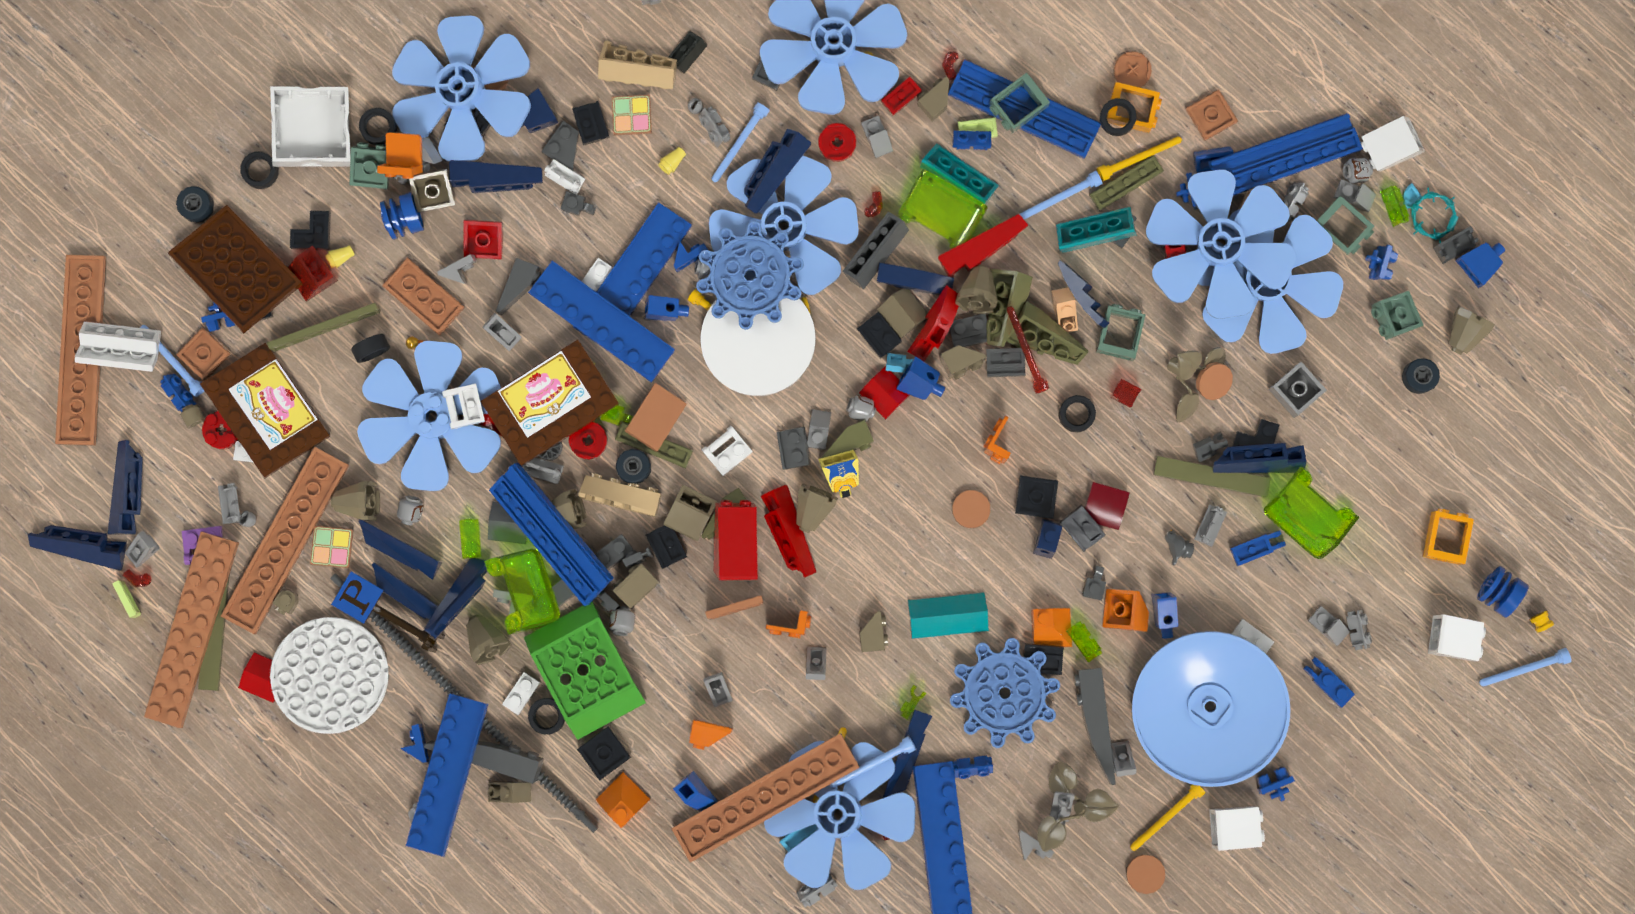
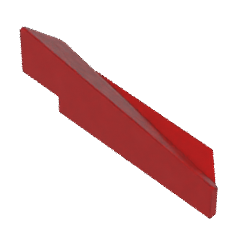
(982, 246)
(787, 535)

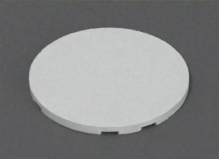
(763, 357)
(329, 675)

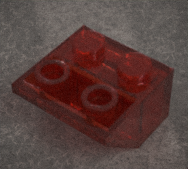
(312, 272)

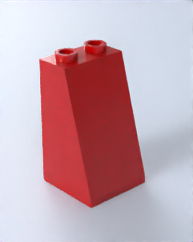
(735, 541)

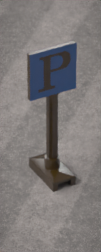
(360, 598)

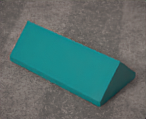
(958, 173)
(1096, 230)
(948, 615)

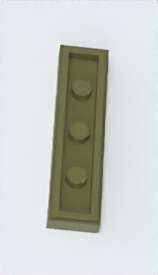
(1126, 183)
(668, 451)

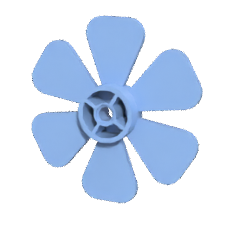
(824, 87)
(502, 109)
(1213, 196)
(831, 222)
(1314, 291)
(386, 436)
(862, 860)

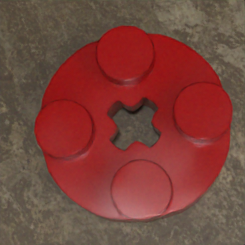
(830, 151)
(212, 437)
(594, 449)

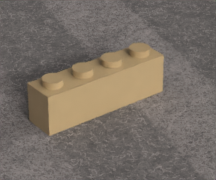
(636, 67)
(621, 496)

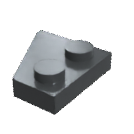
(563, 145)

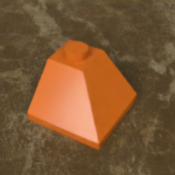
(1125, 611)
(1050, 626)
(706, 734)
(622, 800)

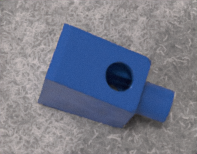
(1481, 263)
(656, 308)
(920, 380)
(1164, 605)

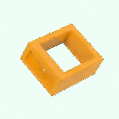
(1139, 125)
(1429, 551)

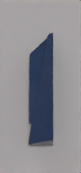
(774, 168)
(493, 177)
(1261, 459)
(126, 491)
(80, 545)
(399, 550)
(404, 593)
(460, 594)
(905, 761)

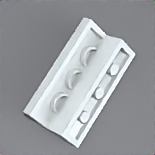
(118, 346)

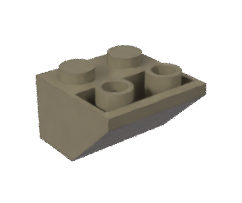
(961, 359)
(690, 513)
(635, 586)

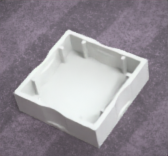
(310, 127)

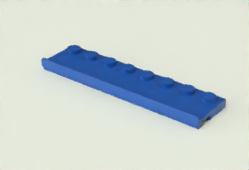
(1054, 124)
(1290, 153)
(643, 259)
(601, 321)
(551, 534)
(446, 775)
(942, 838)

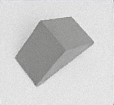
(718, 689)

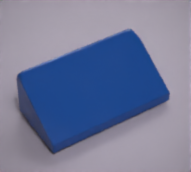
(1203, 157)

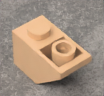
(1065, 309)

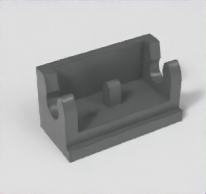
(1455, 245)

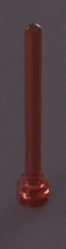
(1040, 385)

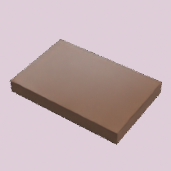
(655, 417)
(735, 607)

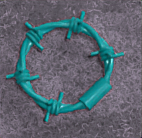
(1451, 224)

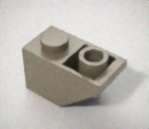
(936, 100)
(872, 634)
(509, 792)

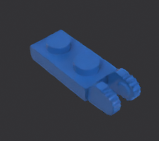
(1255, 548)
(1330, 683)

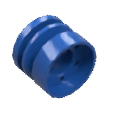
(401, 216)
(1505, 593)

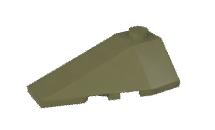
(1011, 290)
(1047, 336)

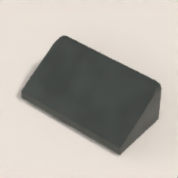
(688, 51)

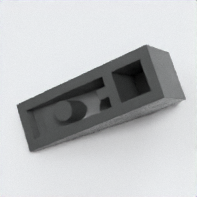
(519, 283)

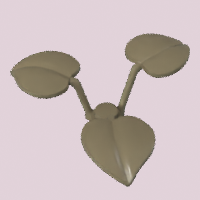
(1184, 368)
(1095, 808)

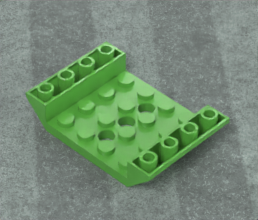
(601, 693)

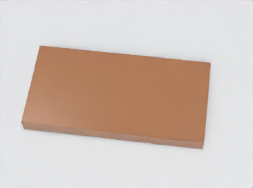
(423, 296)

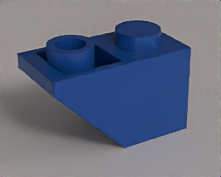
(694, 792)

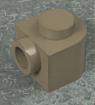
(192, 416)
(286, 602)

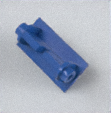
(978, 139)
(173, 385)
(981, 767)

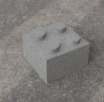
(1297, 389)

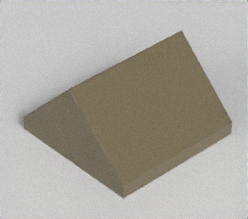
(432, 190)
(902, 312)

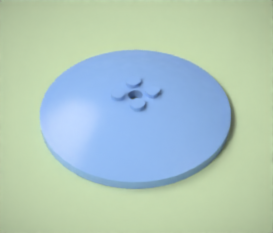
(1216, 744)

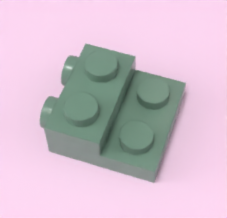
(364, 166)
(1396, 315)

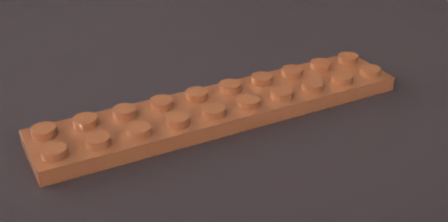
(78, 381)
(284, 540)
(191, 629)
(765, 797)

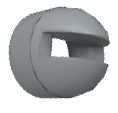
(698, 108)
(248, 519)

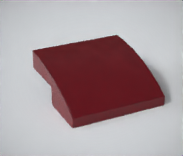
(1107, 505)

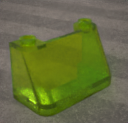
(943, 208)
(1309, 516)
(528, 589)

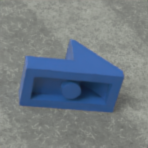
(684, 258)
(417, 750)

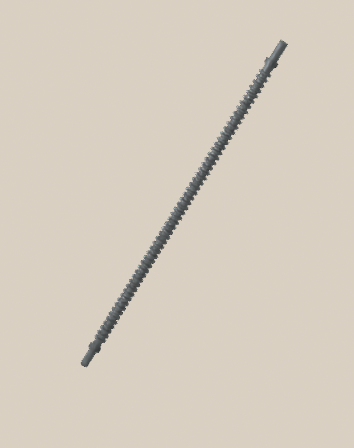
(577, 812)

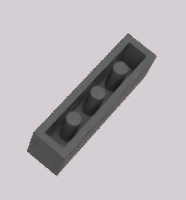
(876, 250)

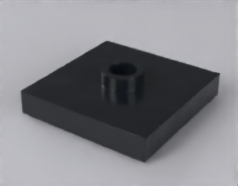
(1036, 497)
(604, 753)

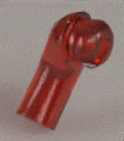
(948, 63)
(877, 205)
(137, 580)

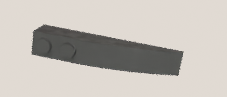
(609, 557)
(1095, 717)
(505, 760)

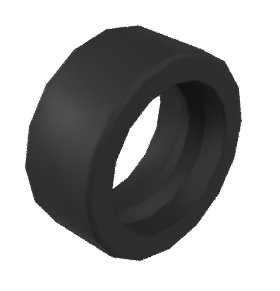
(370, 114)
(1118, 131)
(244, 170)
(370, 348)
(1077, 399)
(532, 717)

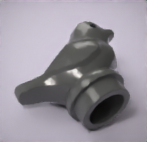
(1178, 546)

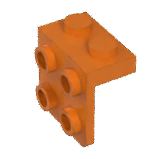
(402, 155)
(997, 453)
(803, 623)

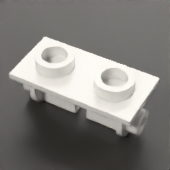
(564, 176)

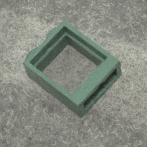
(1033, 90)
(1365, 234)
(1115, 351)

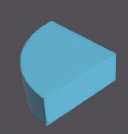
(1410, 195)

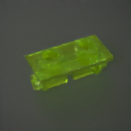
(1392, 197)
(470, 538)
(1087, 646)

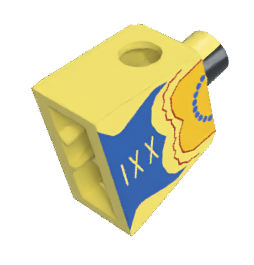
(841, 472)

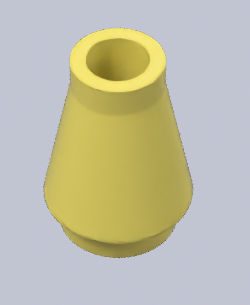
(671, 161)
(338, 256)

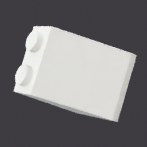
(1392, 144)
(1456, 637)
(1236, 828)

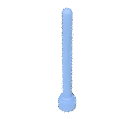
(759, 112)
(1092, 180)
(194, 385)
(1562, 656)
(905, 746)

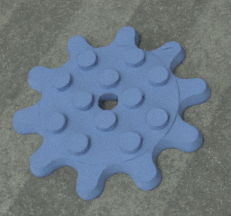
(747, 254)
(1007, 714)

